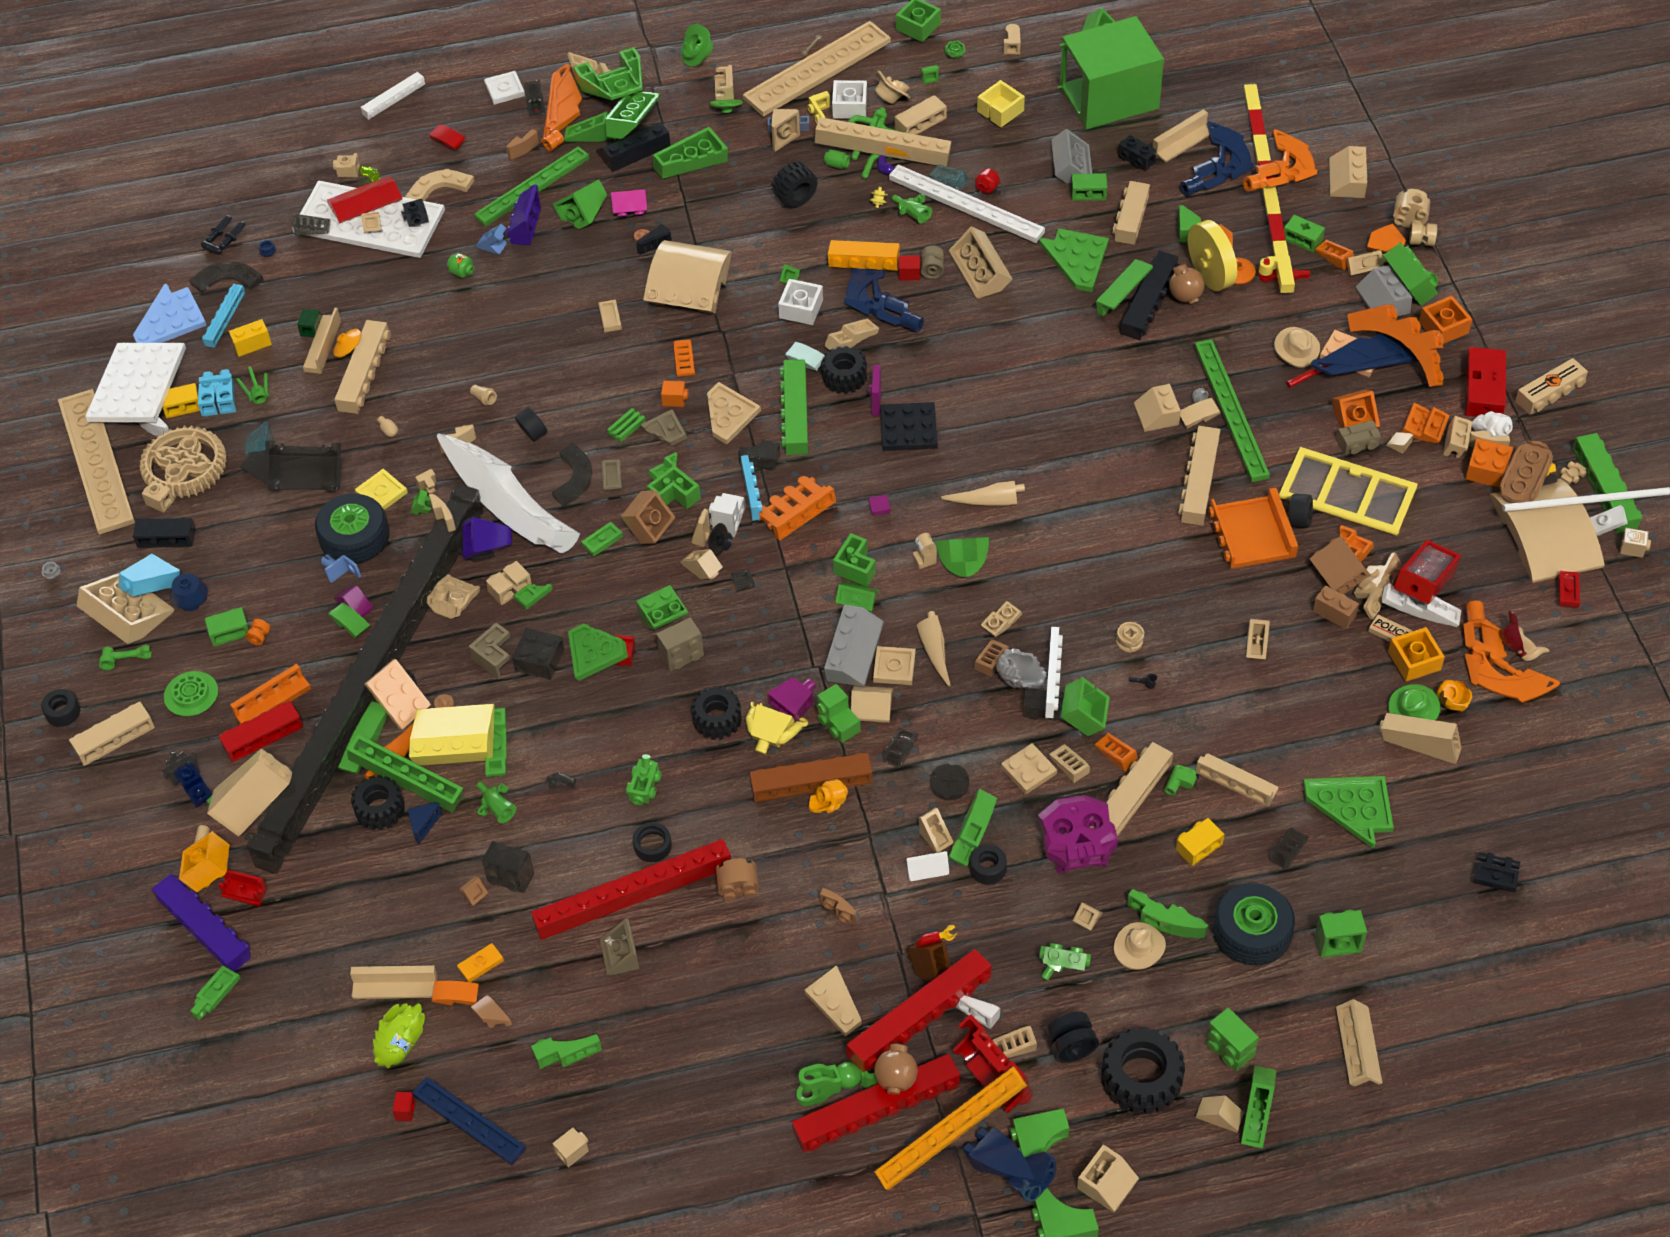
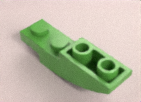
(973, 828)
(1171, 921)

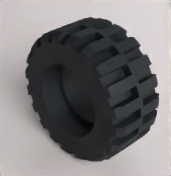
(1146, 1045)

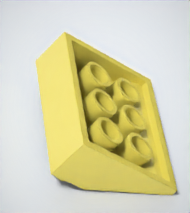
(452, 735)

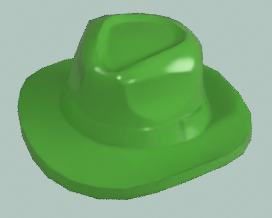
(696, 45)
(1415, 701)

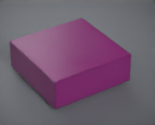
(879, 505)

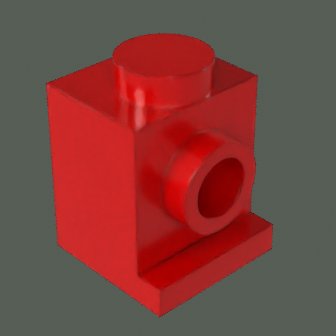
(630, 646)

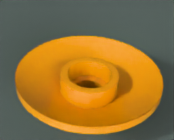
(346, 342)

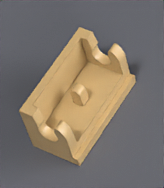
(724, 83)
(1457, 436)

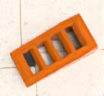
(1334, 258)
(684, 347)
(1123, 761)

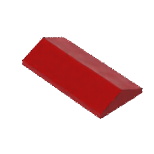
(364, 199)

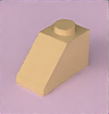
(702, 564)

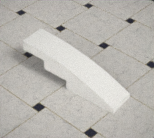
(1436, 611)

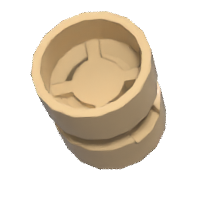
(1423, 234)

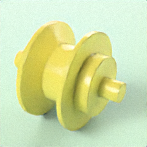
(878, 197)

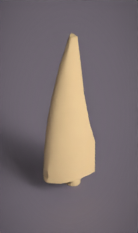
(994, 495)
(933, 642)

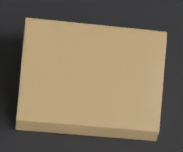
(784, 127)
(872, 703)

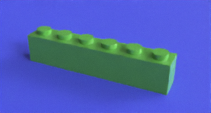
(795, 407)
(1605, 477)
(405, 773)

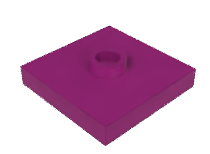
(875, 390)

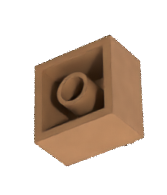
(648, 517)

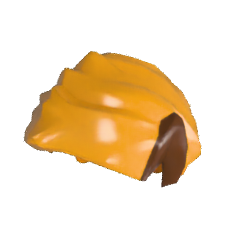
(1454, 695)

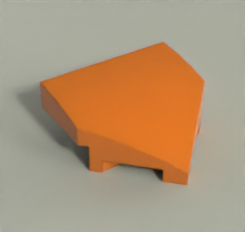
(1385, 239)

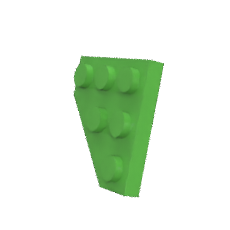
(594, 650)

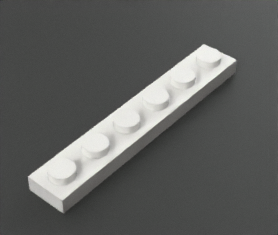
(1053, 677)

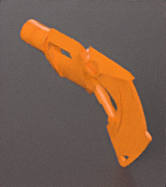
(1303, 167)
(1521, 685)

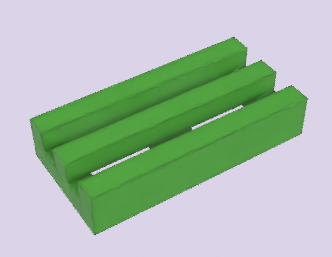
(624, 424)

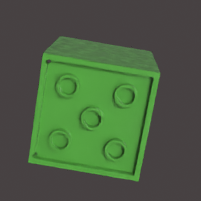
(1118, 71)

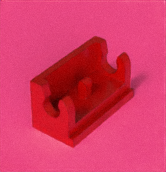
(243, 888)

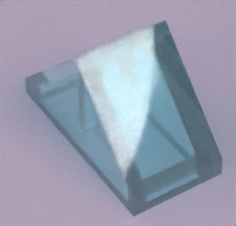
(256, 441)

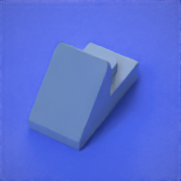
(493, 240)

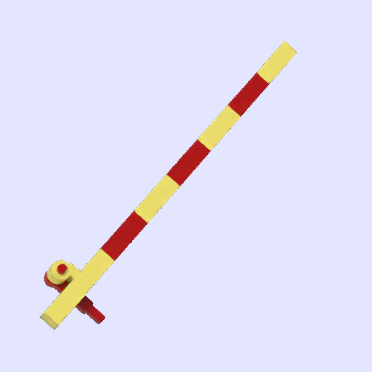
(1281, 259)

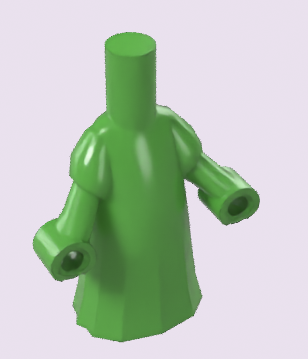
(913, 208)
(500, 806)

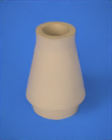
(483, 394)

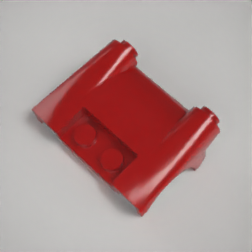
(988, 1061)

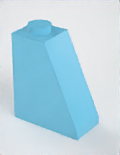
(147, 576)

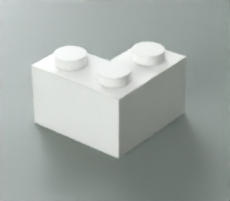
(728, 511)

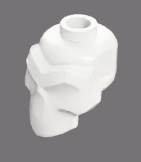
(1495, 423)

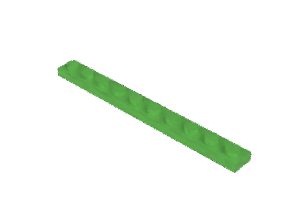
(1232, 411)

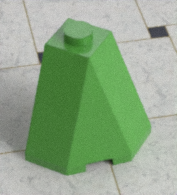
(581, 205)

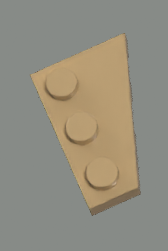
(834, 1000)

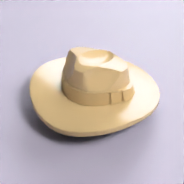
(1139, 946)

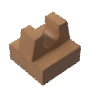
(473, 890)

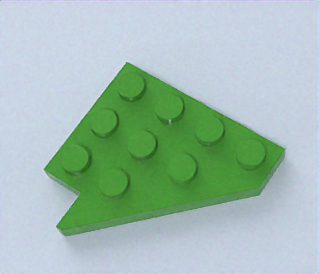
(1077, 256)
(1354, 803)

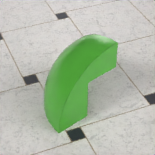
(963, 556)

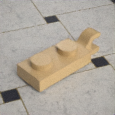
(1365, 262)

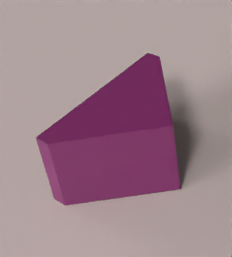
(355, 599)

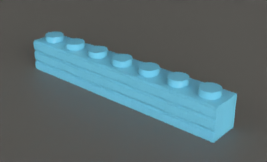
(223, 315)

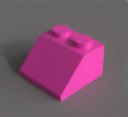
(629, 201)

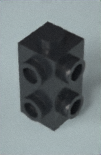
(1137, 153)

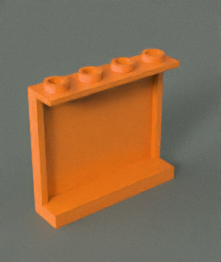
(1253, 530)

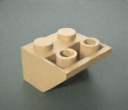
(1107, 1179)

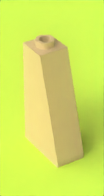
(1423, 735)

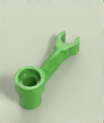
(108, 657)

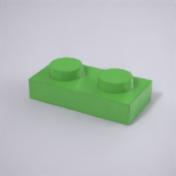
(602, 539)

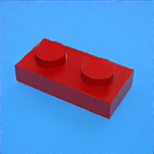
(1569, 589)

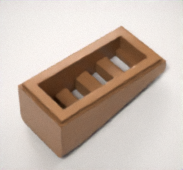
(987, 668)

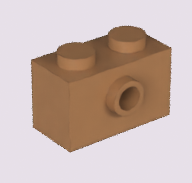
(1335, 607)

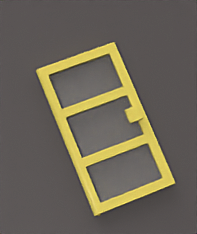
(1350, 490)

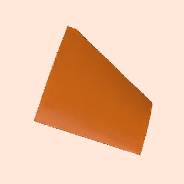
(1359, 545)

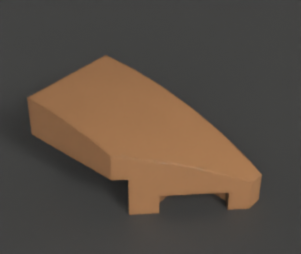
(490, 1012)

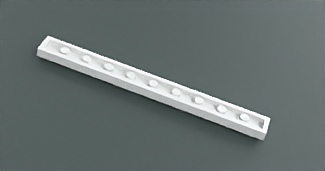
(967, 203)

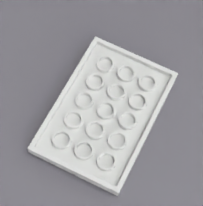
(136, 382)

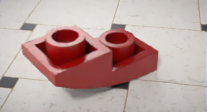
(448, 136)

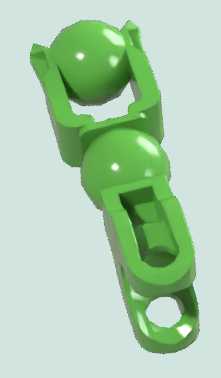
(829, 1080)

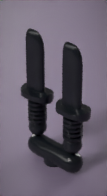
(218, 231)

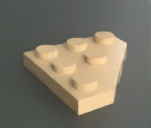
(729, 412)

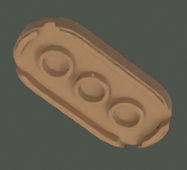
(1526, 472)

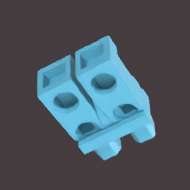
(216, 391)

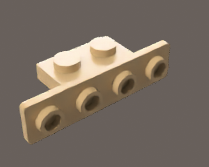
(1374, 585)

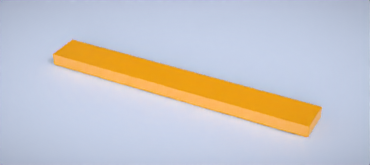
(950, 1128)

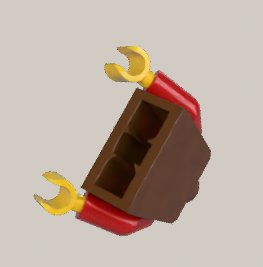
(930, 954)

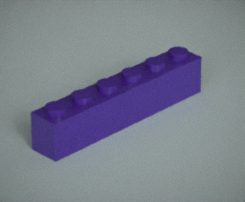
(202, 923)

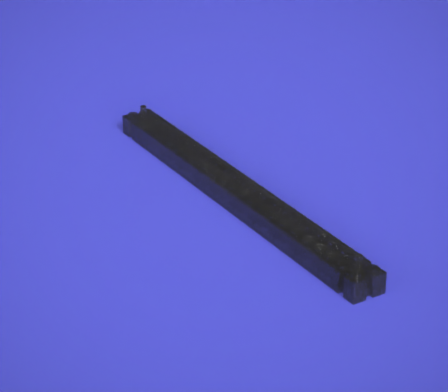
(388, 641)

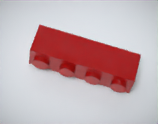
(260, 731)

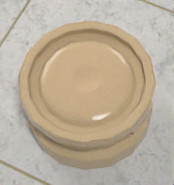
(1130, 637)

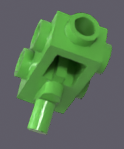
(644, 777)
(1057, 958)

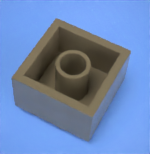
(680, 644)

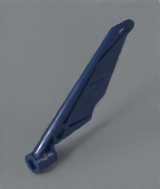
(1364, 355)

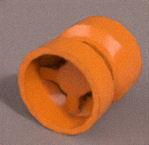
(257, 632)

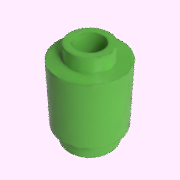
(837, 159)

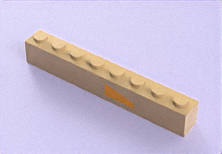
(882, 141)

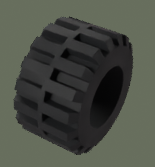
(794, 184)
(844, 380)
(713, 700)
(381, 815)

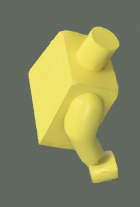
(771, 727)

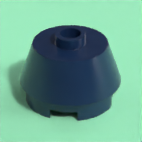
(188, 592)

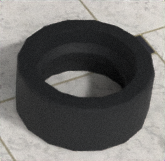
(648, 829)

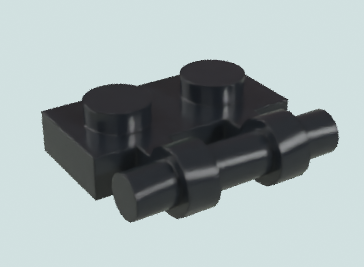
(1496, 876)

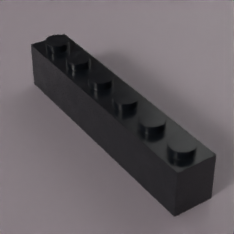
(1149, 296)

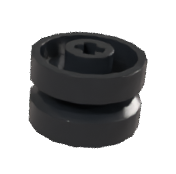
(1071, 1037)

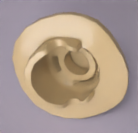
(889, 90)
(1297, 346)

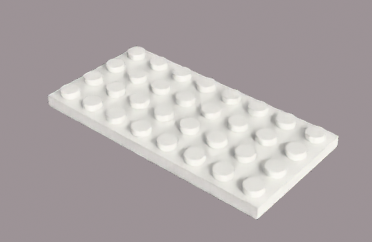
(395, 233)

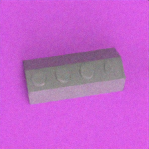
(853, 646)

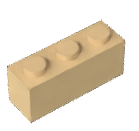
(921, 116)

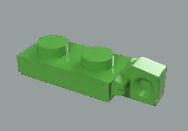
(214, 991)

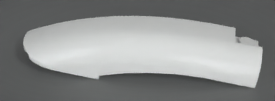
(505, 495)

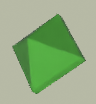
(789, 273)

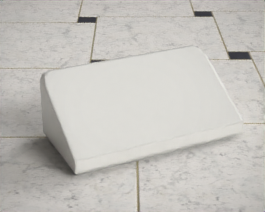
(927, 866)

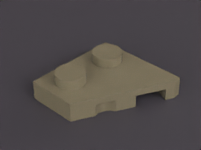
(665, 428)

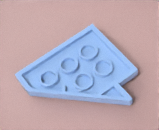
(169, 317)

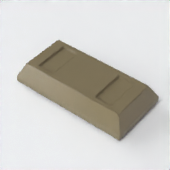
(611, 475)

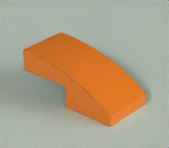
(454, 991)

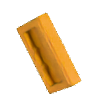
(480, 963)

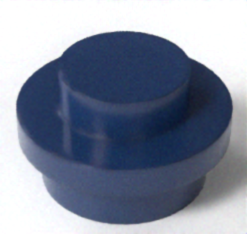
(267, 248)

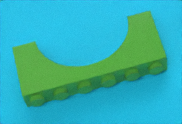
(1055, 1219)

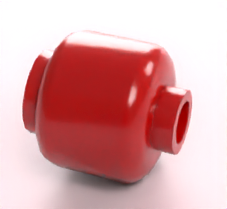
(987, 179)

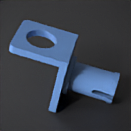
(338, 567)

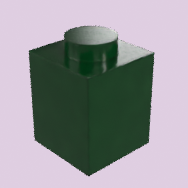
(309, 322)

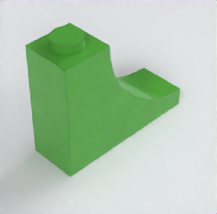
(1259, 1106)

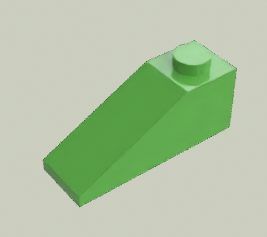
(588, 130)

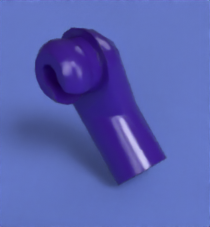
(884, 167)

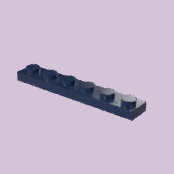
(469, 1121)

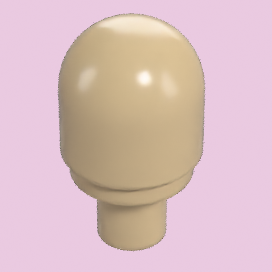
(388, 427)

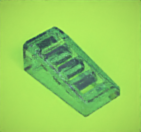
(956, 178)

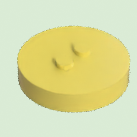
(1212, 255)

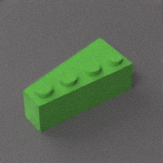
(691, 154)

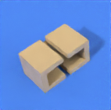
(512, 577)

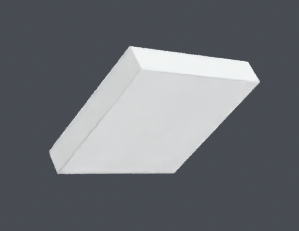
(504, 87)

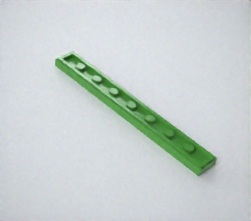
(542, 179)

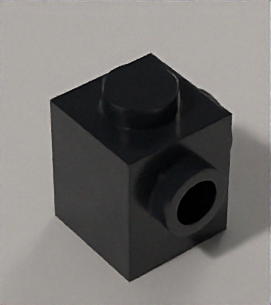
(414, 212)

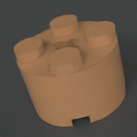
(737, 879)

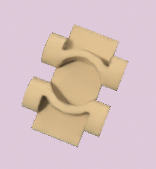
(1573, 473)

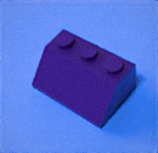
(525, 217)

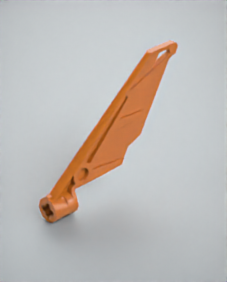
(561, 108)

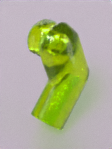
(371, 172)

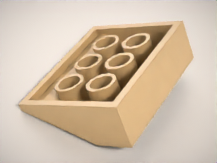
(120, 612)

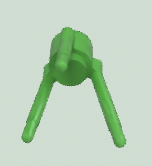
(258, 394)

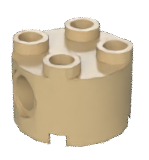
(1411, 207)

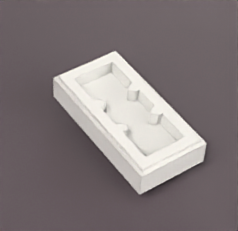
(1609, 520)

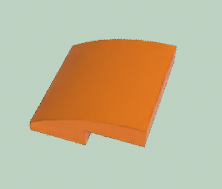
(1425, 423)

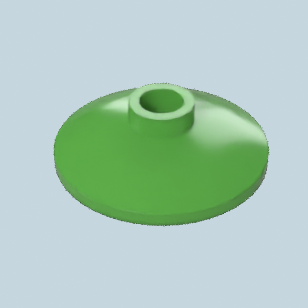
(726, 105)

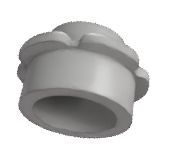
(1200, 395)
(50, 570)

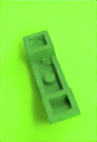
(498, 764)

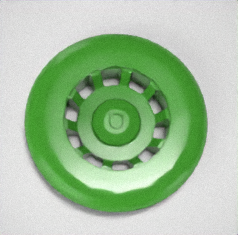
(189, 688)

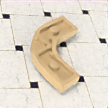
(439, 179)

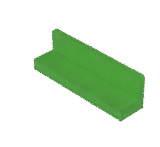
(1122, 286)

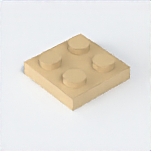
(894, 665)
(1029, 768)

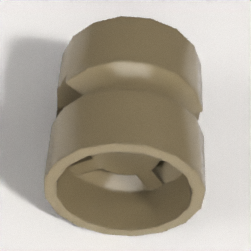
(932, 262)

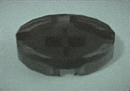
(949, 782)

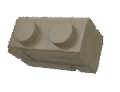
(1358, 437)

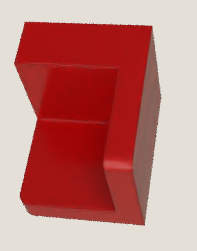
(909, 268)

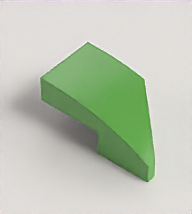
(668, 462)

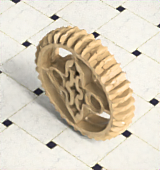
(184, 460)

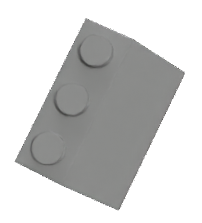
(1070, 156)
(1385, 288)

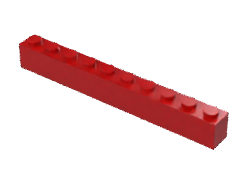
(629, 889)

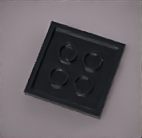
(908, 426)

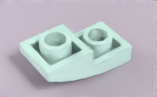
(812, 357)

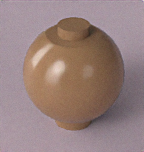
(1186, 284)
(896, 1069)

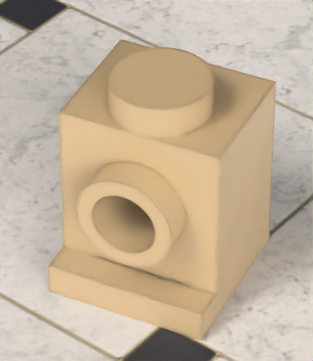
(347, 166)

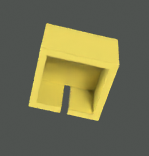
(1000, 103)

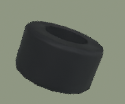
(531, 424)
(1300, 510)
(64, 716)
(988, 875)

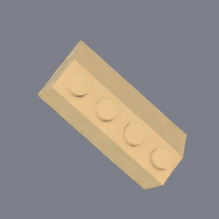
(980, 263)

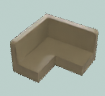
(487, 650)

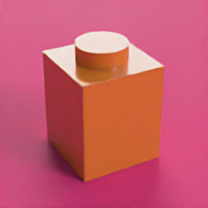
(674, 393)

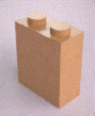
(1339, 566)

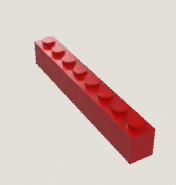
(919, 1010)
(873, 1104)

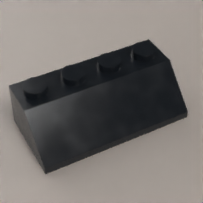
(635, 147)

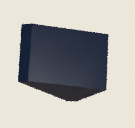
(423, 819)

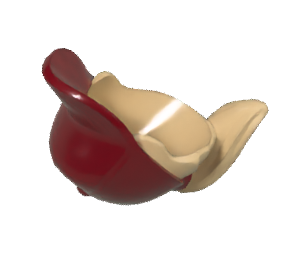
(1516, 641)

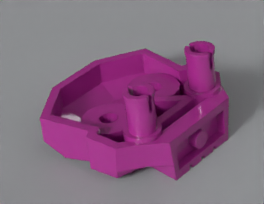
(1080, 844)

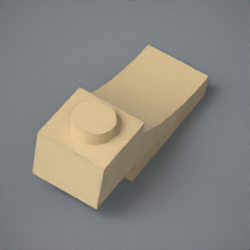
(851, 334)

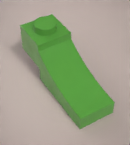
(567, 1052)

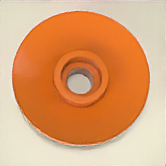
(1245, 271)

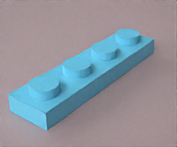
(752, 492)

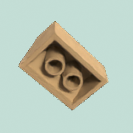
(1348, 173)

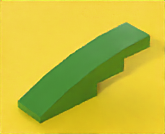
(368, 727)

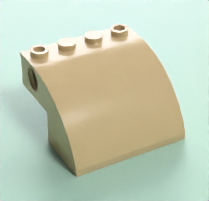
(687, 276)

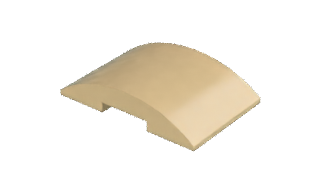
(1552, 536)

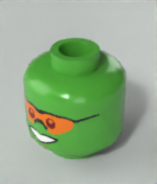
(460, 265)

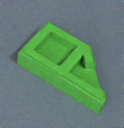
(531, 594)

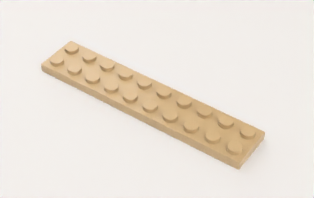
(816, 68)
(96, 464)

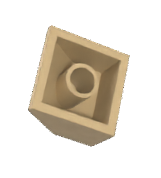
(1158, 408)

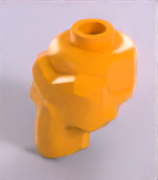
(828, 797)

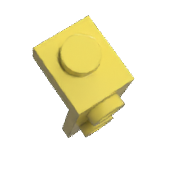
(817, 103)

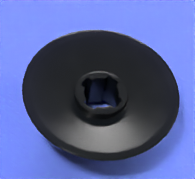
(720, 539)

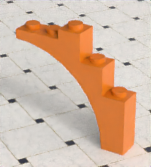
(1406, 330)

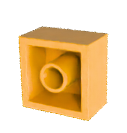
(1416, 654)
(204, 861)

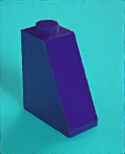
(484, 537)

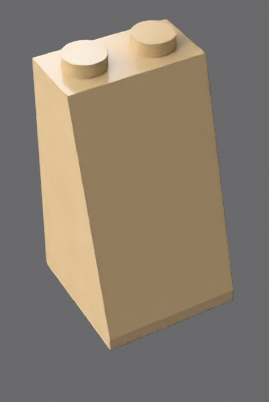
(248, 791)

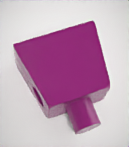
(792, 697)

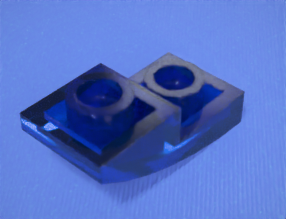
(193, 784)

